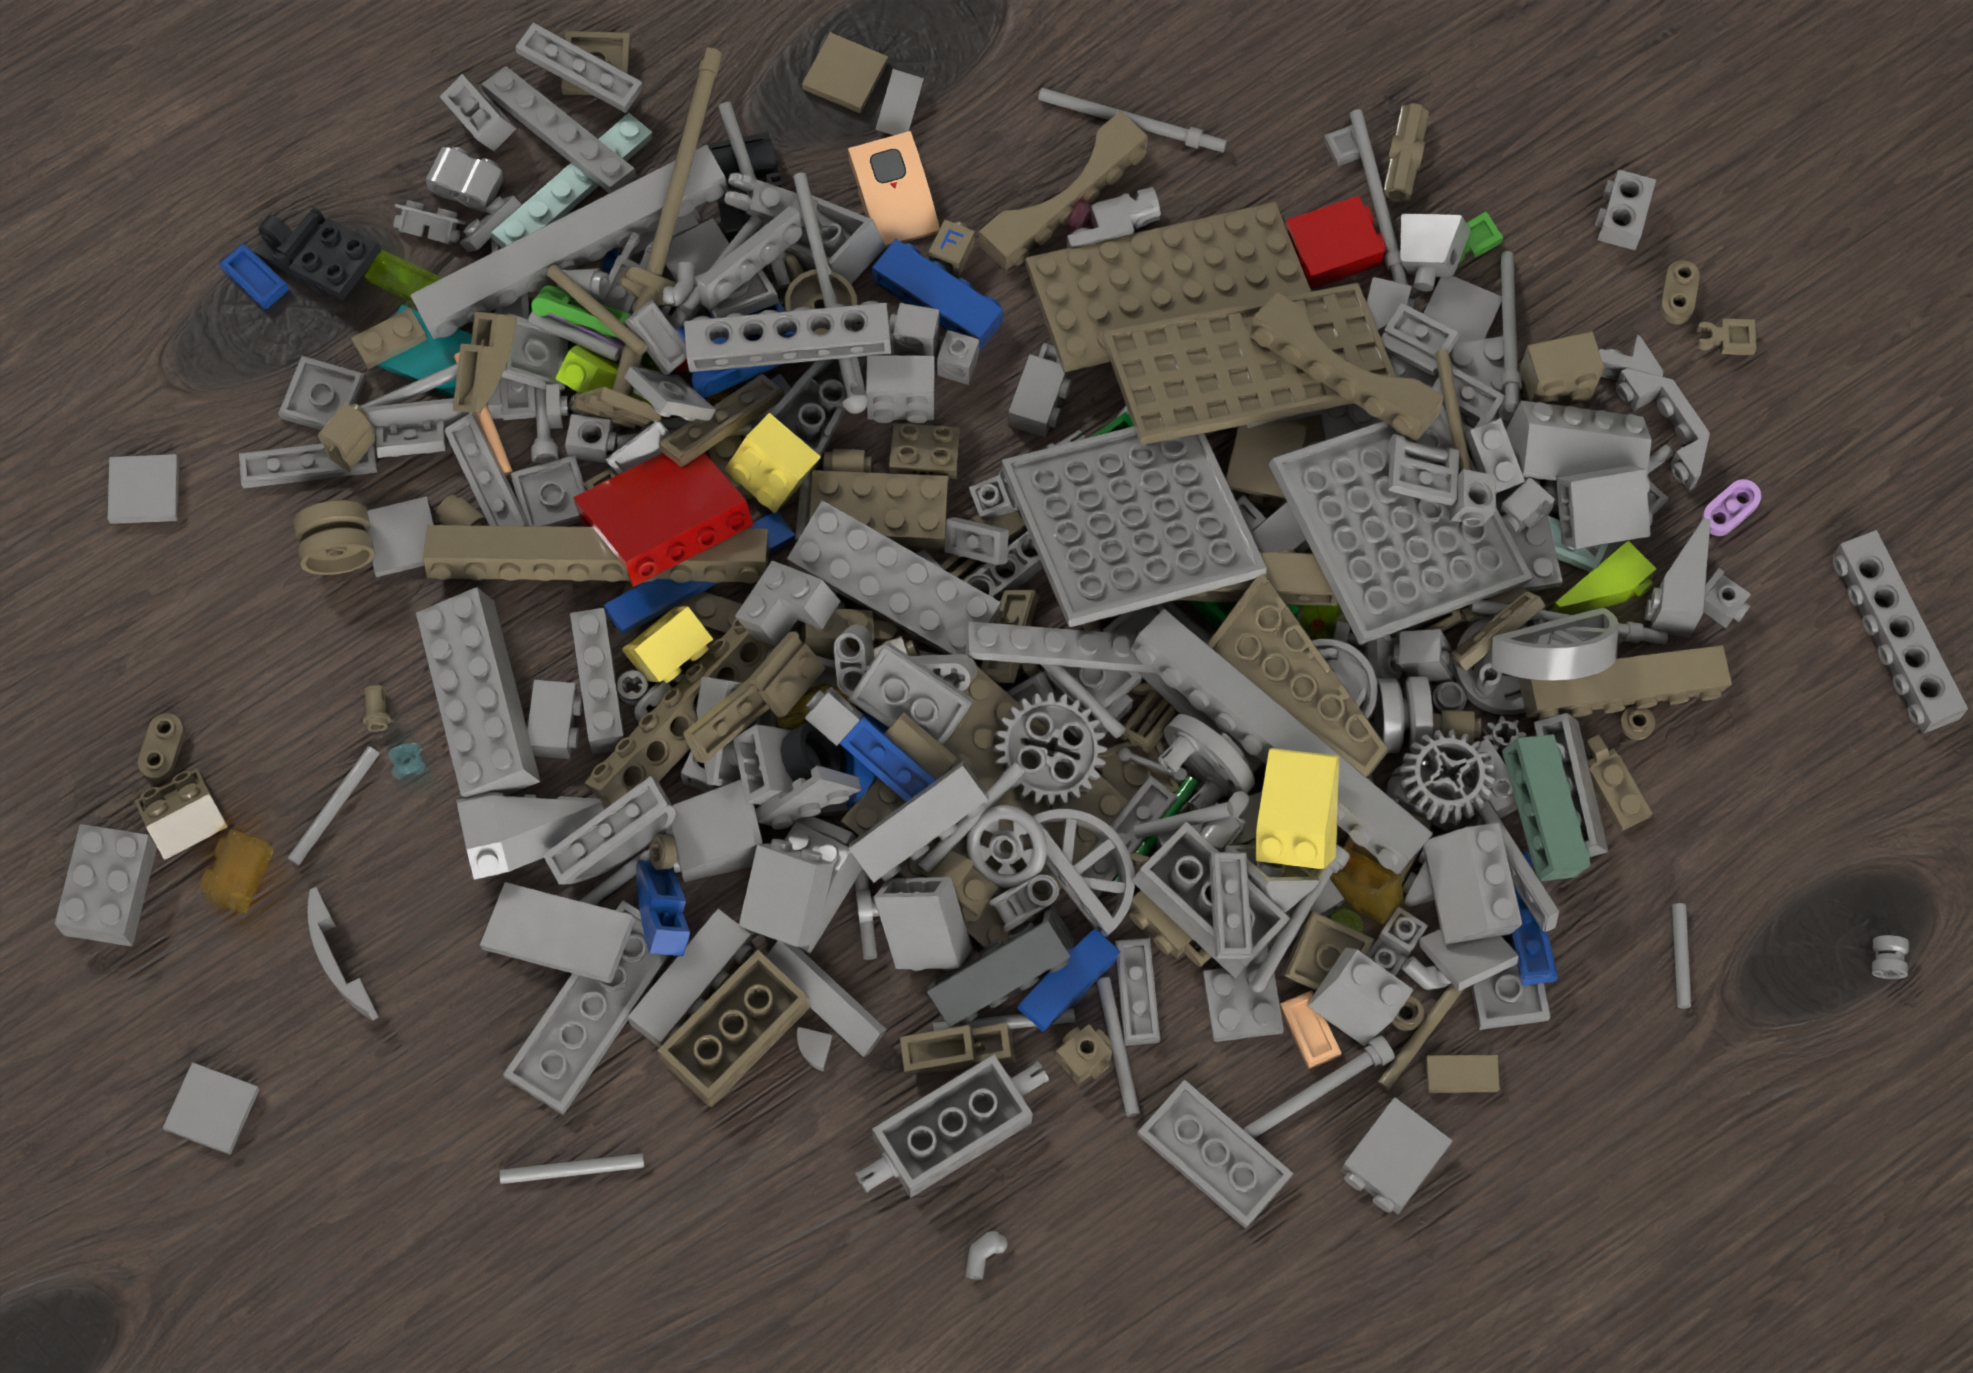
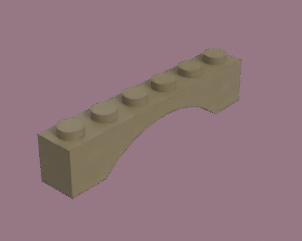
(1017, 232)
(1399, 402)

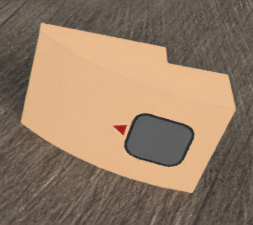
(894, 188)

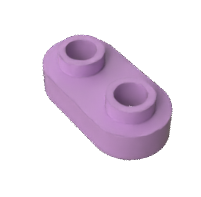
(1729, 509)

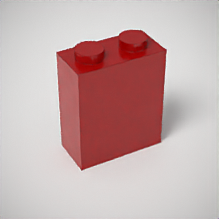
(1336, 241)

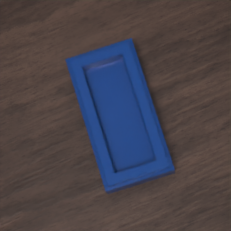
(254, 276)

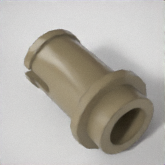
(376, 712)

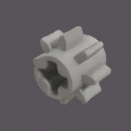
(1507, 729)

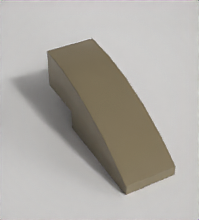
(483, 361)
(957, 1048)

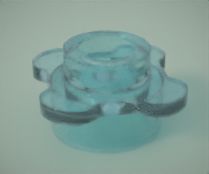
(406, 751)

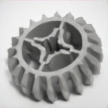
(1435, 751)

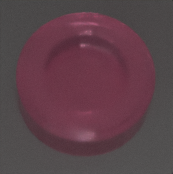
(1080, 216)

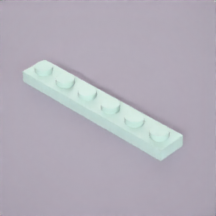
(569, 186)

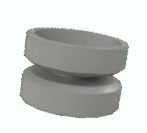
(1403, 713)

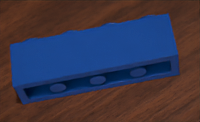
(928, 284)

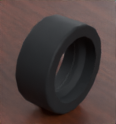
(796, 758)

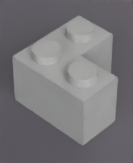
(782, 599)

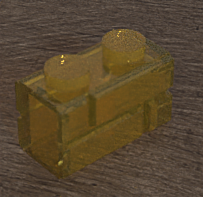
(236, 871)

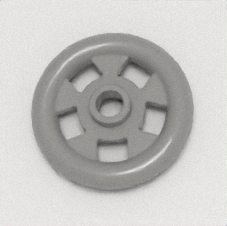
(1023, 824)

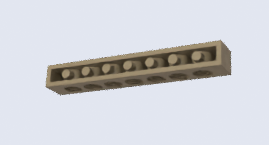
(677, 704)

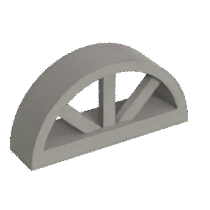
(1559, 648)
(613, 834)
(1069, 876)

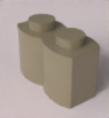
(347, 436)

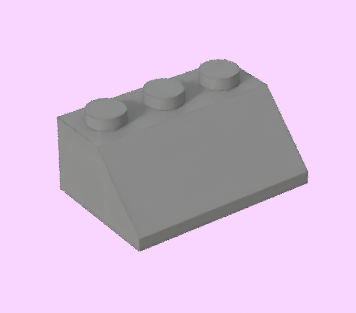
(1472, 884)

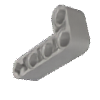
(860, 660)

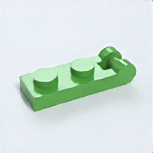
(561, 304)

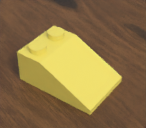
(1298, 809)

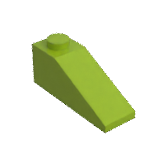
(588, 370)
(1610, 583)

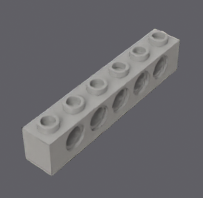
(774, 349)
(1932, 673)

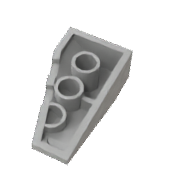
(516, 831)

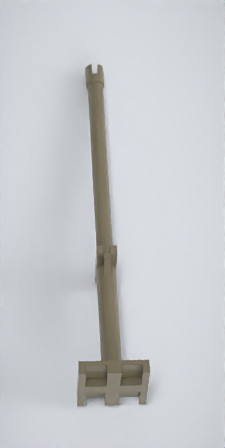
(649, 284)

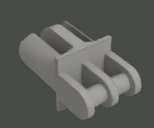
(1226, 829)

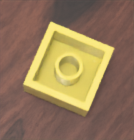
(771, 463)
(668, 645)

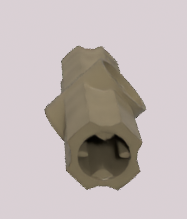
(1406, 152)

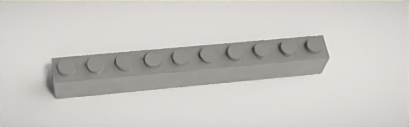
(565, 243)
(1262, 724)

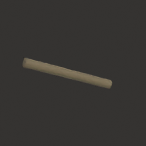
(597, 309)
(1452, 408)
(1419, 1037)

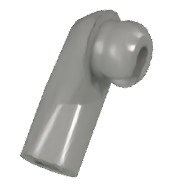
(684, 286)
(1426, 977)
(981, 1249)

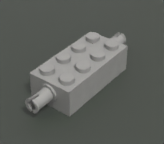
(952, 1126)

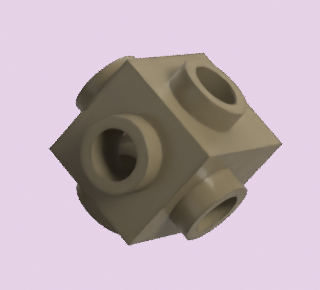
(1081, 1065)

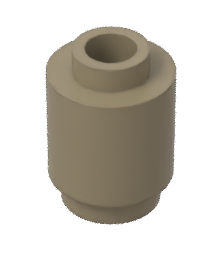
(847, 461)
(459, 512)
(1461, 721)

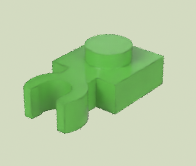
(1482, 236)

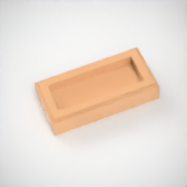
(1310, 1031)

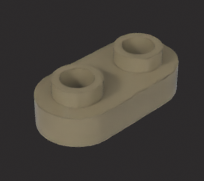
(1679, 289)
(165, 746)

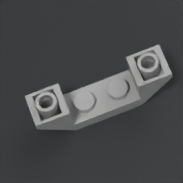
(1642, 388)

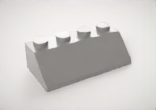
(1573, 440)

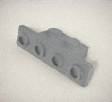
(412, 426)

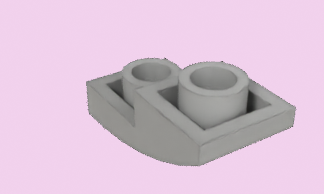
(899, 103)
(993, 497)
(1397, 941)

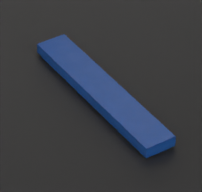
(661, 595)

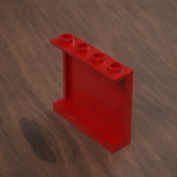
(663, 513)

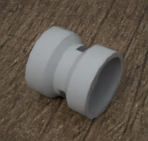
(1890, 957)

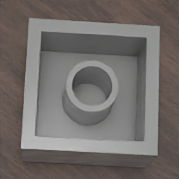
(900, 388)

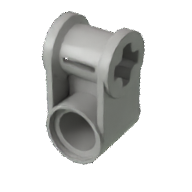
(1019, 902)

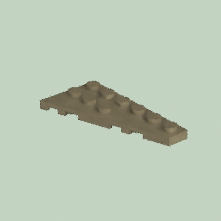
(1281, 660)

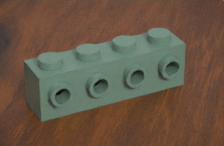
(1546, 807)

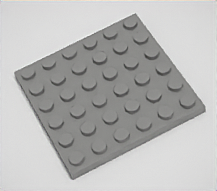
(1131, 522)
(1388, 552)

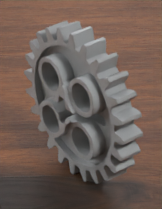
(1056, 718)

